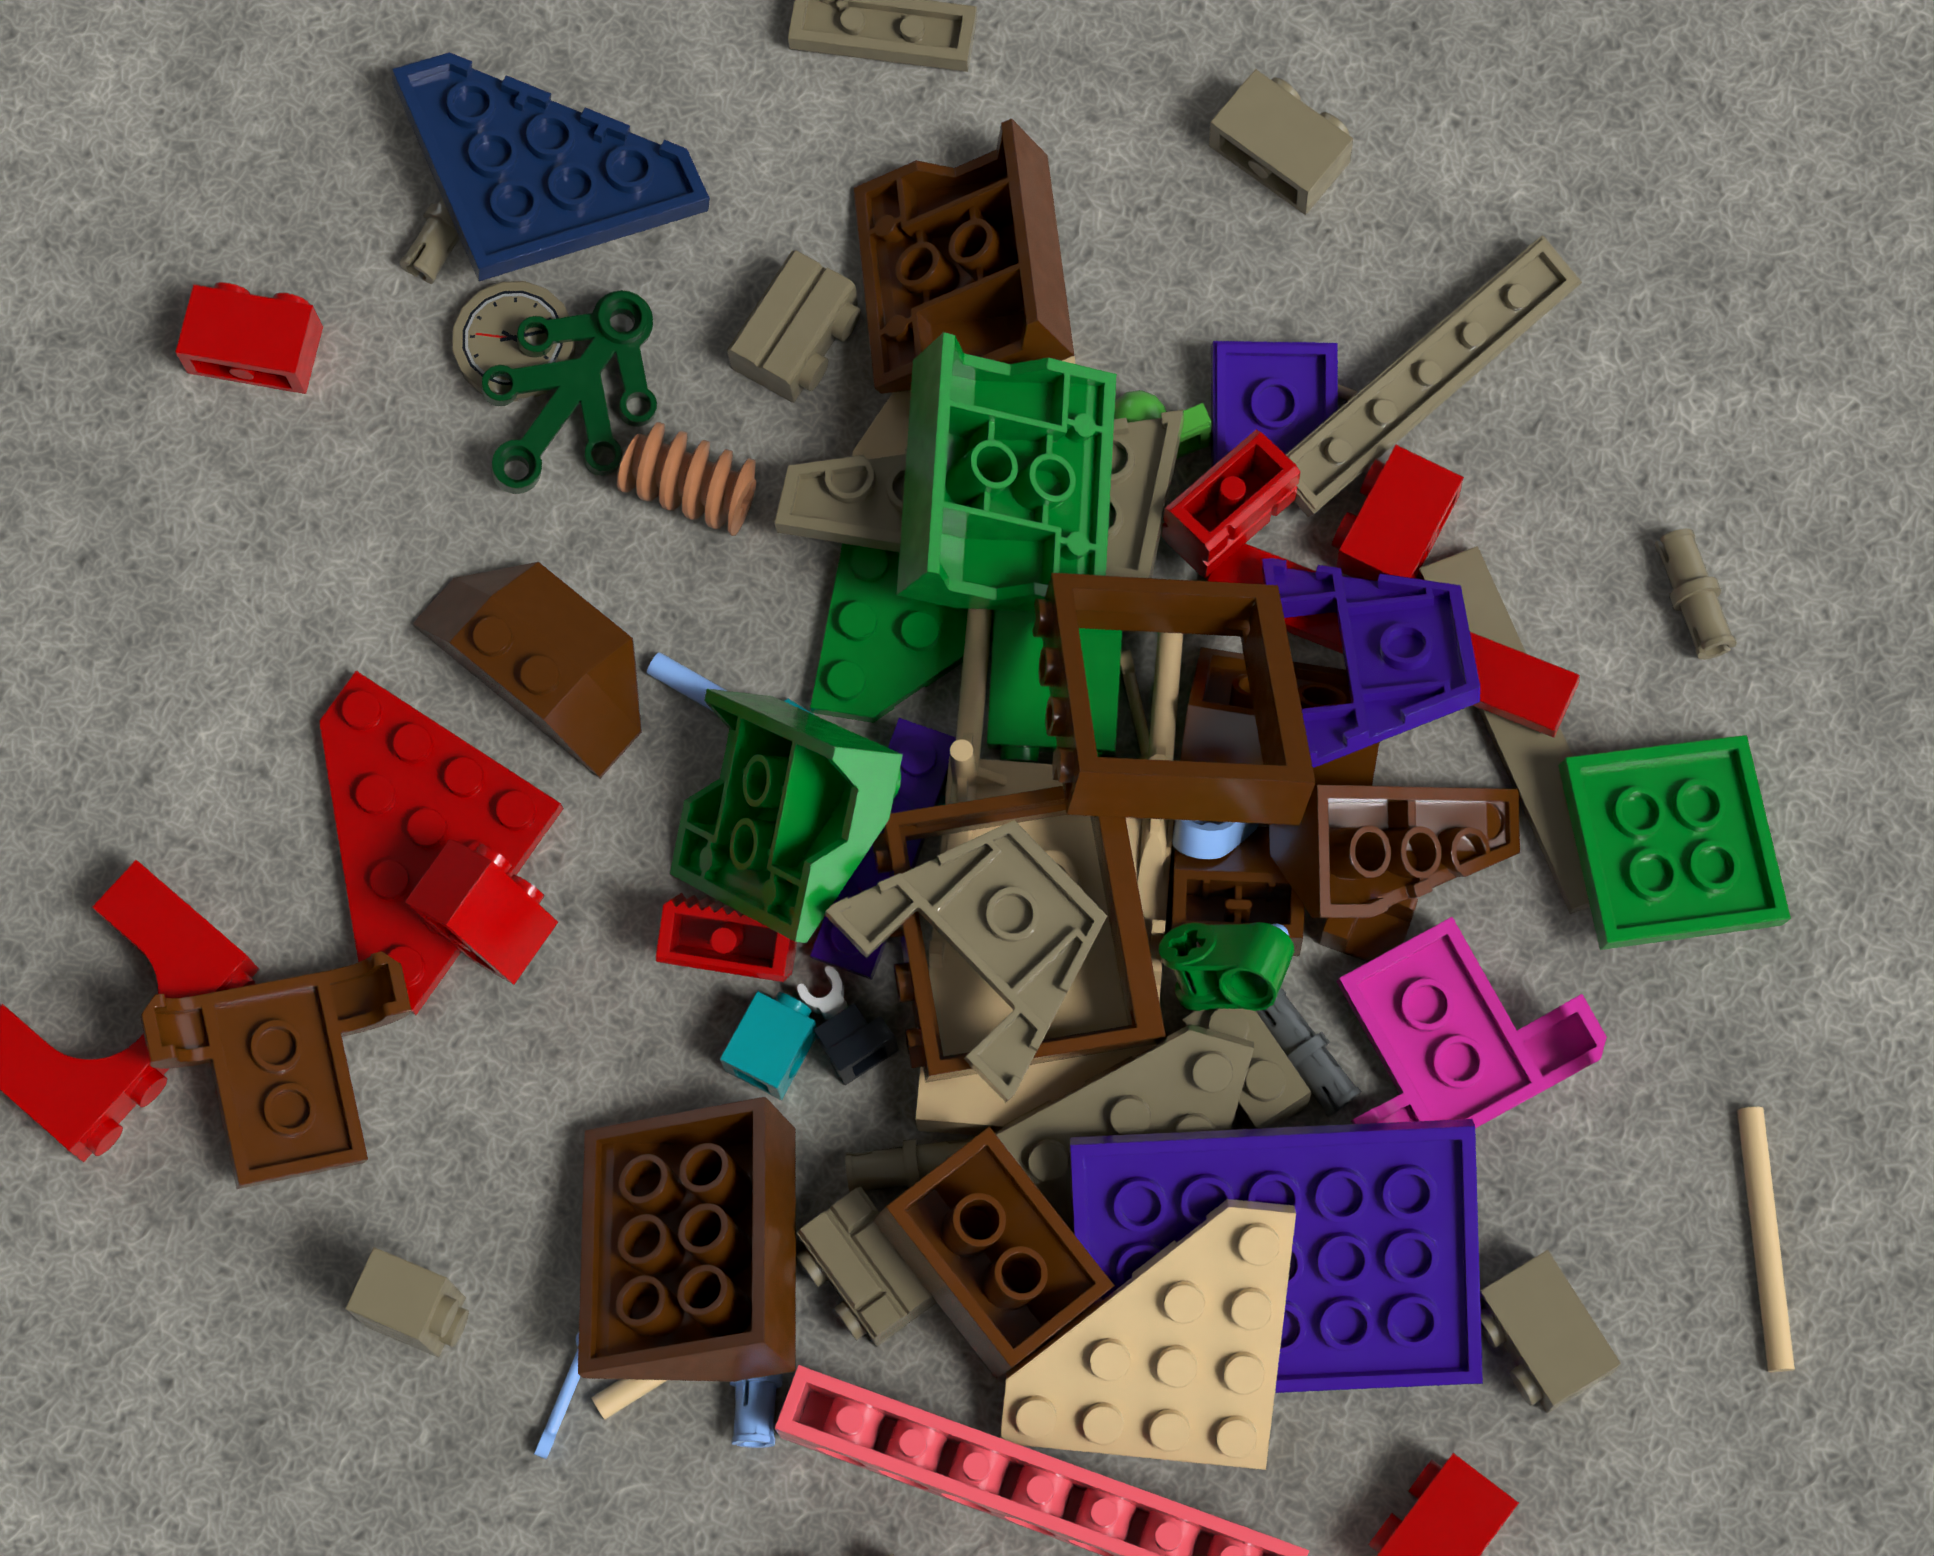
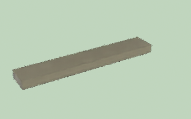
(1429, 372)
(1526, 754)

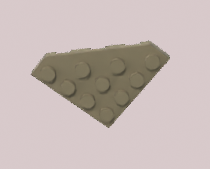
(1174, 1087)

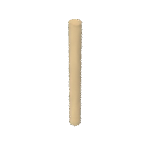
(1765, 1239)

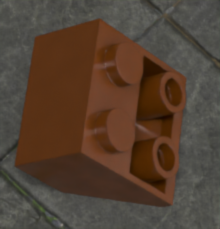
(1237, 889)

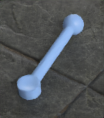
(559, 1409)

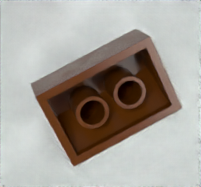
(1223, 723)
(993, 1252)

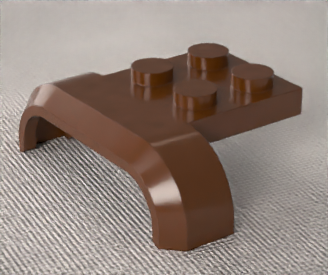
(281, 1062)

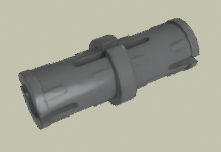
(1309, 1055)

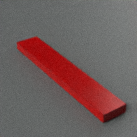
(1510, 680)

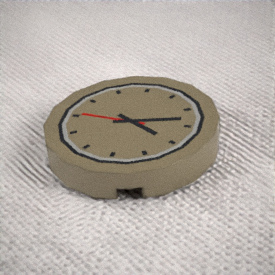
(488, 332)

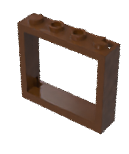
(1169, 788)
(1123, 908)

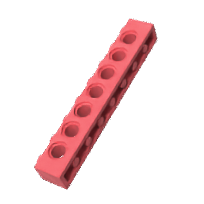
(1004, 1476)

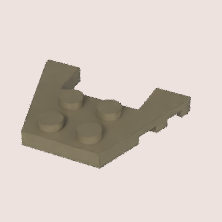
(1007, 917)

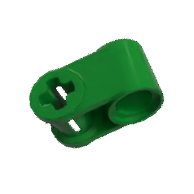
(1231, 968)

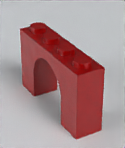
(88, 1098)

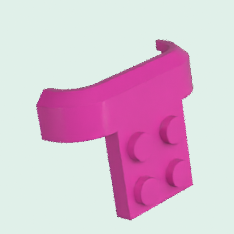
(1452, 1038)

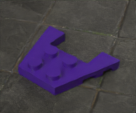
(1401, 649)

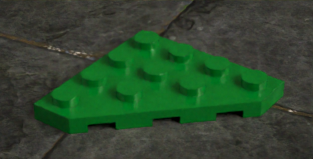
(881, 643)

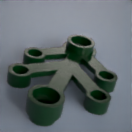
(577, 383)

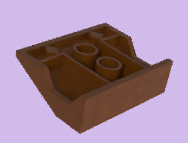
(965, 258)

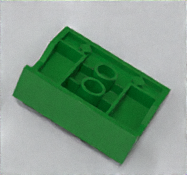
(1003, 477)
(786, 814)

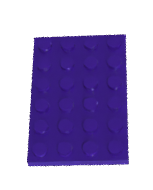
(1379, 1245)

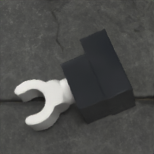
(846, 1035)

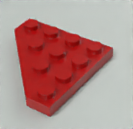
(397, 800)

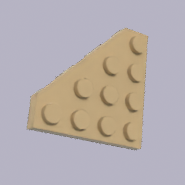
(1172, 1357)

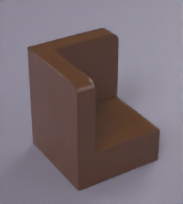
(1370, 936)

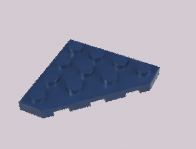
(534, 174)

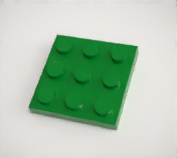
(1673, 842)

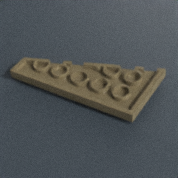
(862, 498)

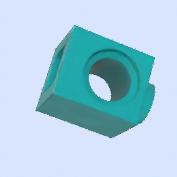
(770, 1043)

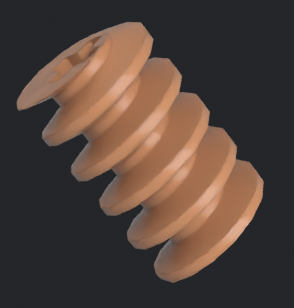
(688, 478)

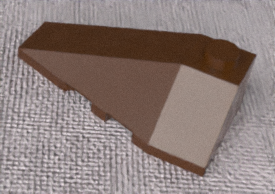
(1391, 844)

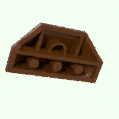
(544, 657)

